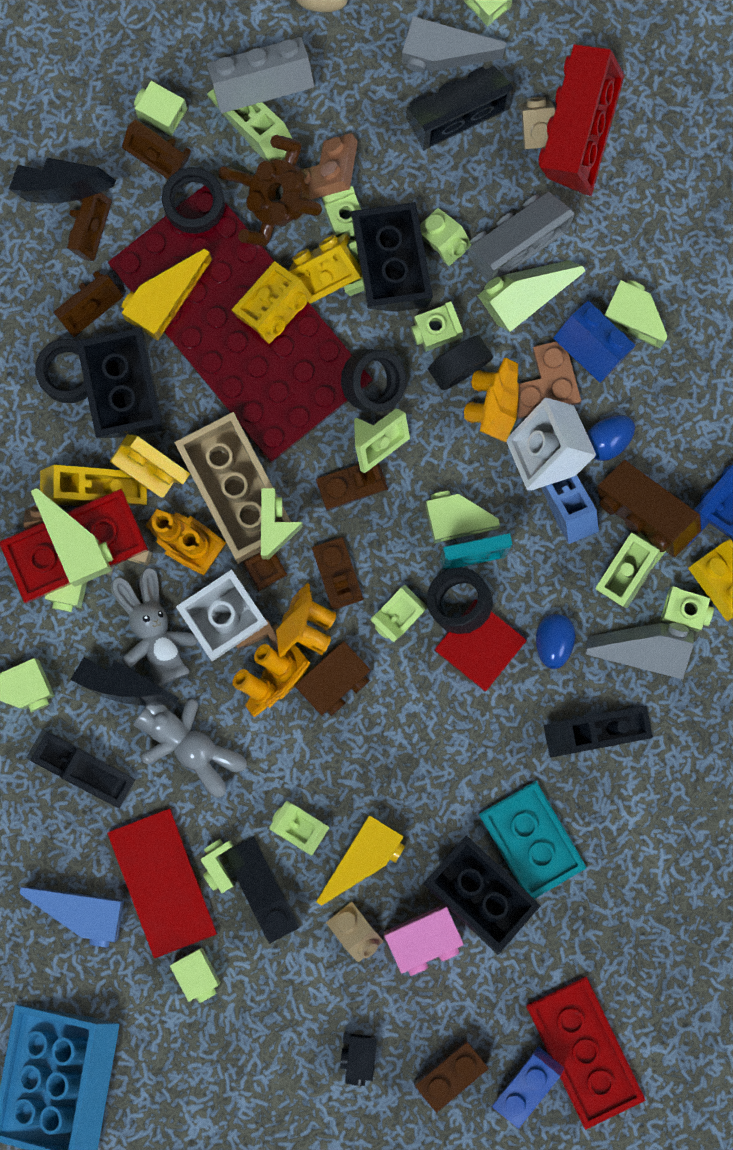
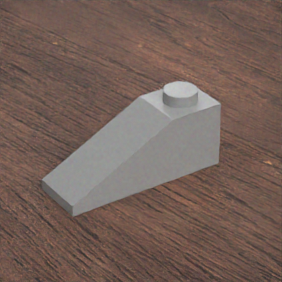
(442, 47)
(649, 647)

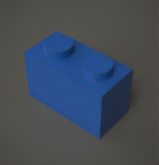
(594, 341)
(528, 1087)

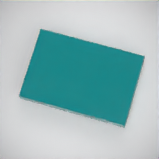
(475, 551)
(532, 840)

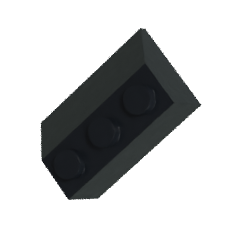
(459, 106)
(392, 257)
(120, 384)
(481, 894)

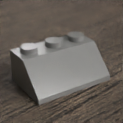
(260, 74)
(520, 235)

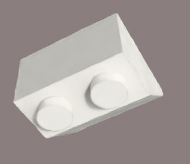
(550, 444)
(221, 615)

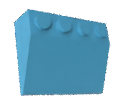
(55, 1079)

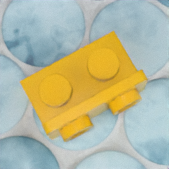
(326, 267)
(272, 302)
(148, 465)
(715, 577)

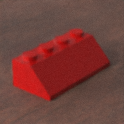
(582, 118)

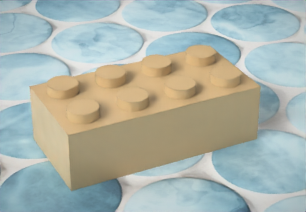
(229, 482)

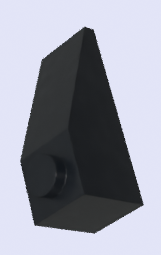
(597, 731)
(262, 890)

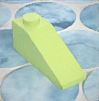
(257, 127)
(521, 293)
(77, 548)

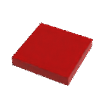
(482, 652)

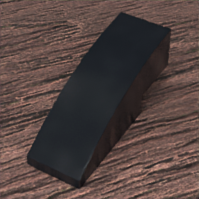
(59, 182)
(121, 684)
(80, 768)

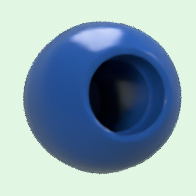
(611, 436)
(555, 640)

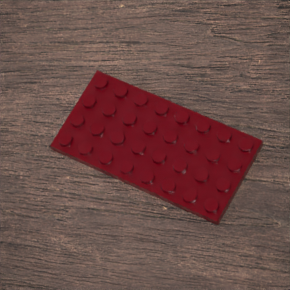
(272, 387)

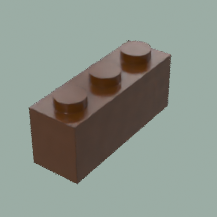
(649, 509)

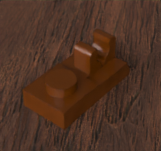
(153, 150)
(89, 225)
(88, 303)
(350, 486)
(337, 573)

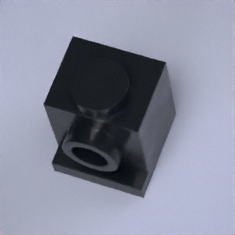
(359, 1058)

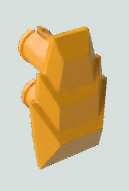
(501, 400)
(186, 540)
(295, 627)
(277, 679)

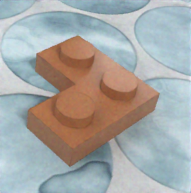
(334, 169)
(555, 380)

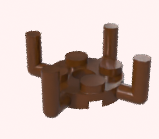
(262, 191)

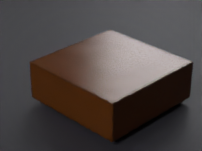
(264, 571)

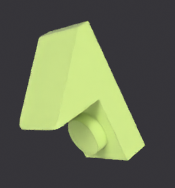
(381, 439)
(273, 533)

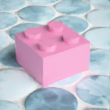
(423, 940)

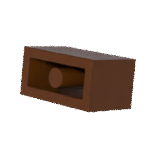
(334, 679)
(450, 1075)

